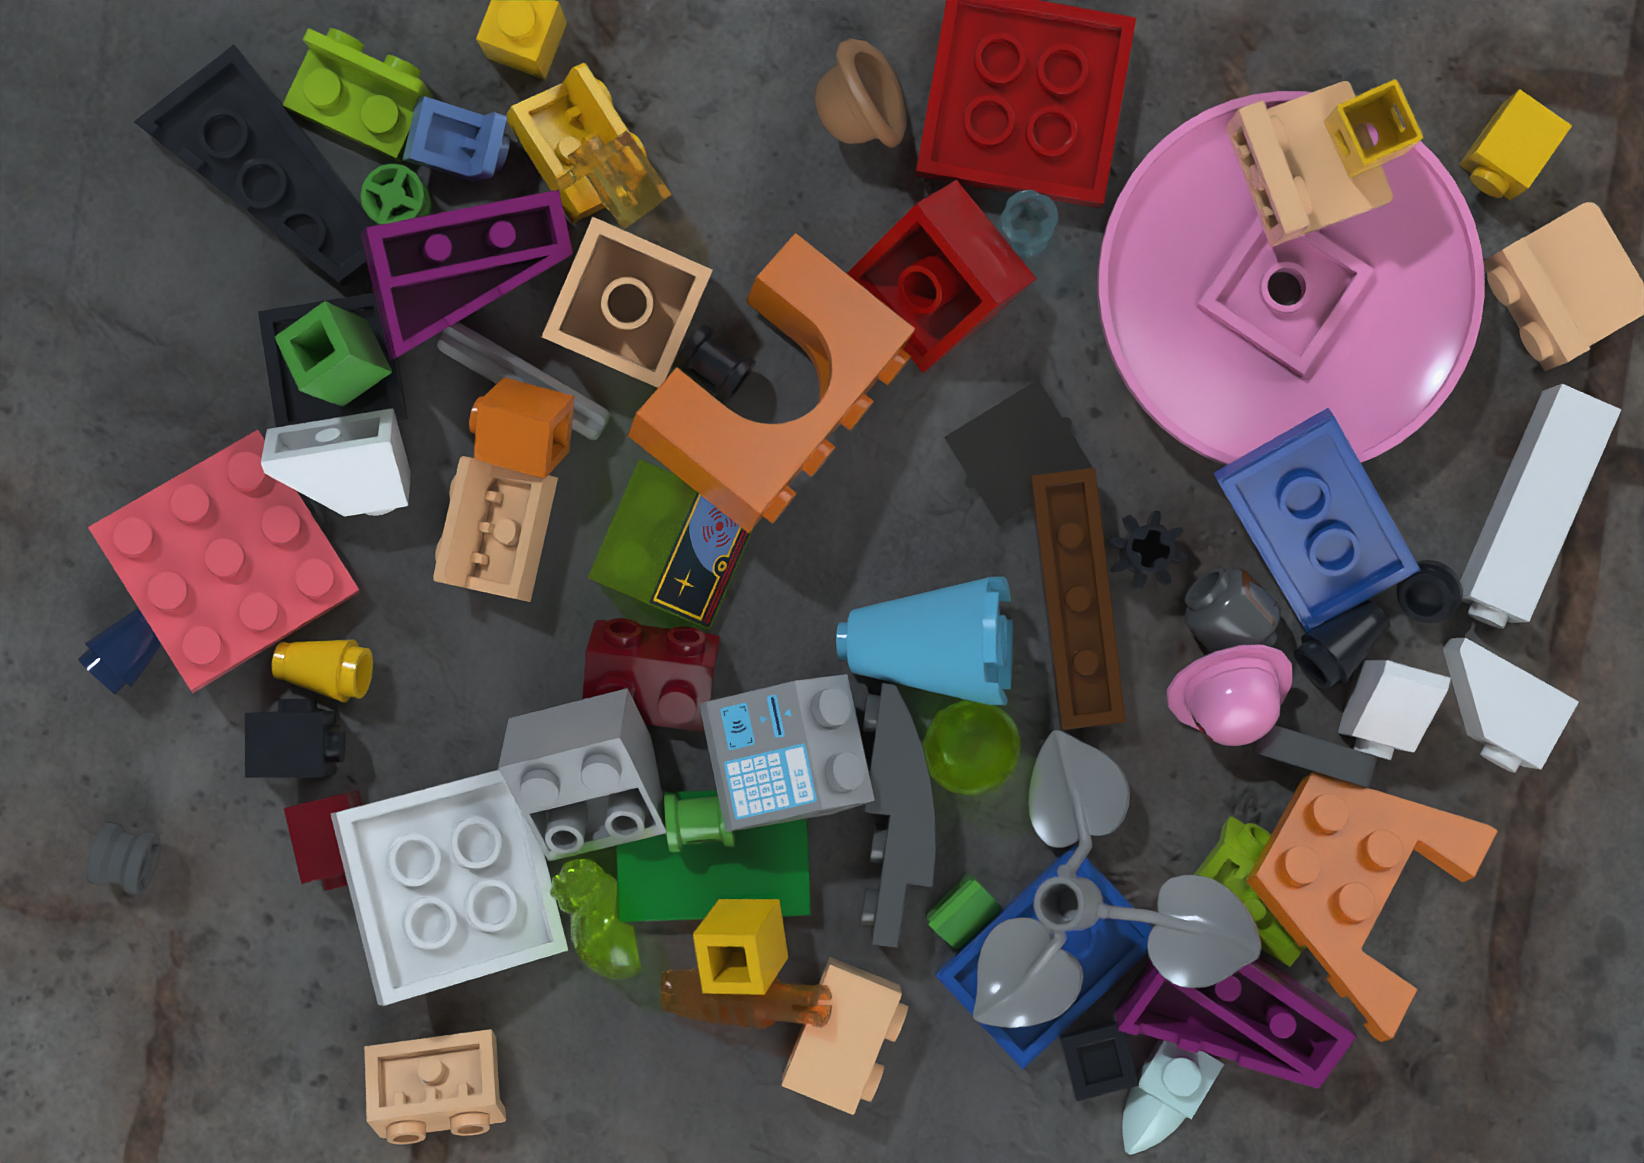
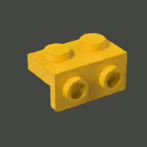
(559, 123)

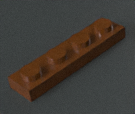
(1077, 598)

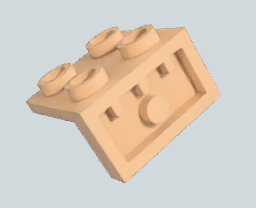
(1296, 168)

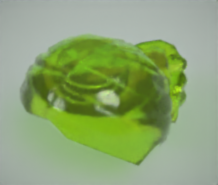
(595, 930)

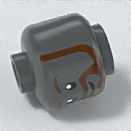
(1231, 610)

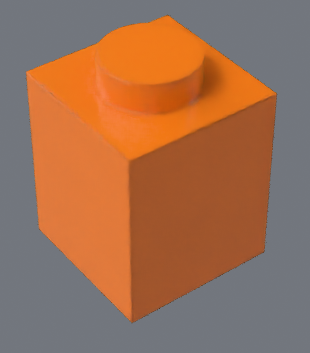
(522, 427)

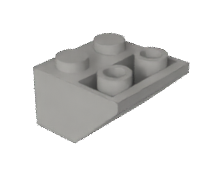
(584, 775)

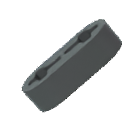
(1317, 755)

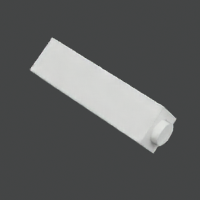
(1536, 505)

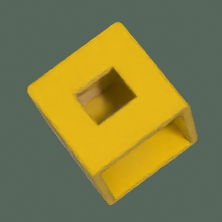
(1377, 110)

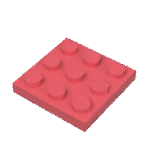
(223, 562)

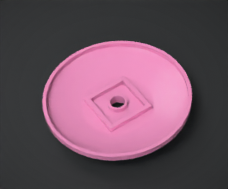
(1224, 367)

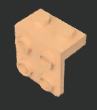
(1567, 285)

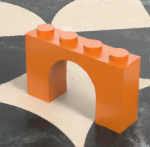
(750, 464)

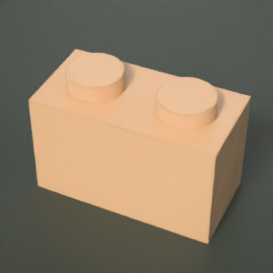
(839, 1059)

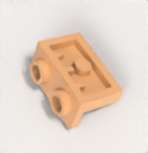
(433, 1086)

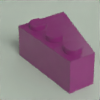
(456, 261)
(1250, 1018)

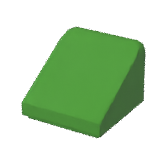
(962, 911)

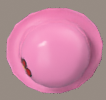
(1232, 693)

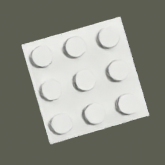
(446, 886)

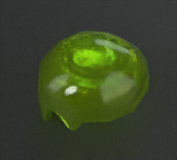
(972, 748)

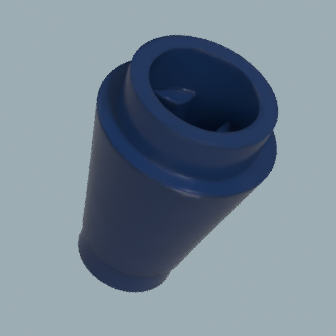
(121, 652)

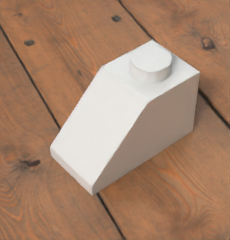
(343, 462)
(1390, 706)
(1506, 706)

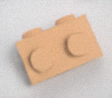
(494, 529)

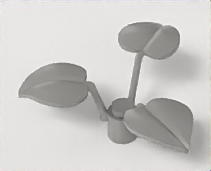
(1022, 970)

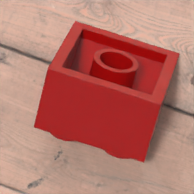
(943, 272)

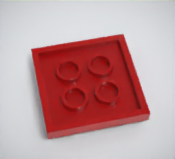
(1026, 98)

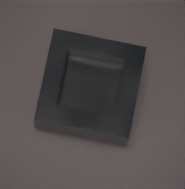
(1098, 1060)

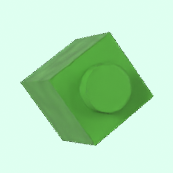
(333, 354)

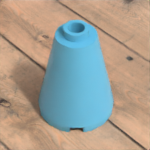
(936, 641)

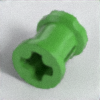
(695, 822)

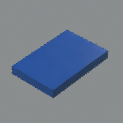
(1317, 520)
(1103, 951)

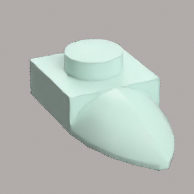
(1168, 1092)

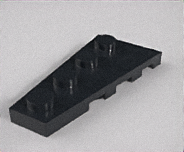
(255, 153)

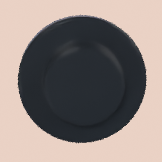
(1430, 593)

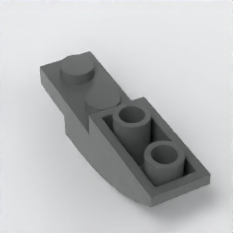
(904, 794)

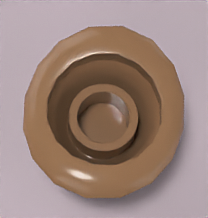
(861, 97)

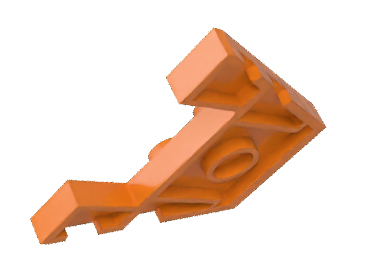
(1335, 868)

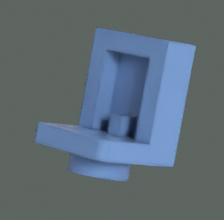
(456, 140)

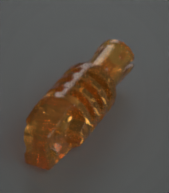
(782, 1002)

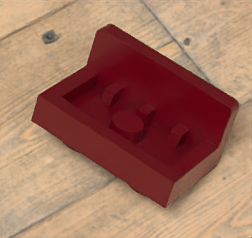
(660, 666)

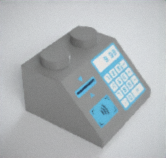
(786, 752)

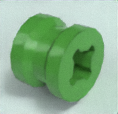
(384, 193)

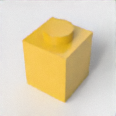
(522, 34)
(1514, 146)
(740, 946)

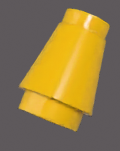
(325, 667)

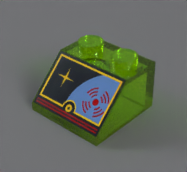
(670, 547)

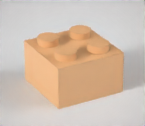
(627, 303)

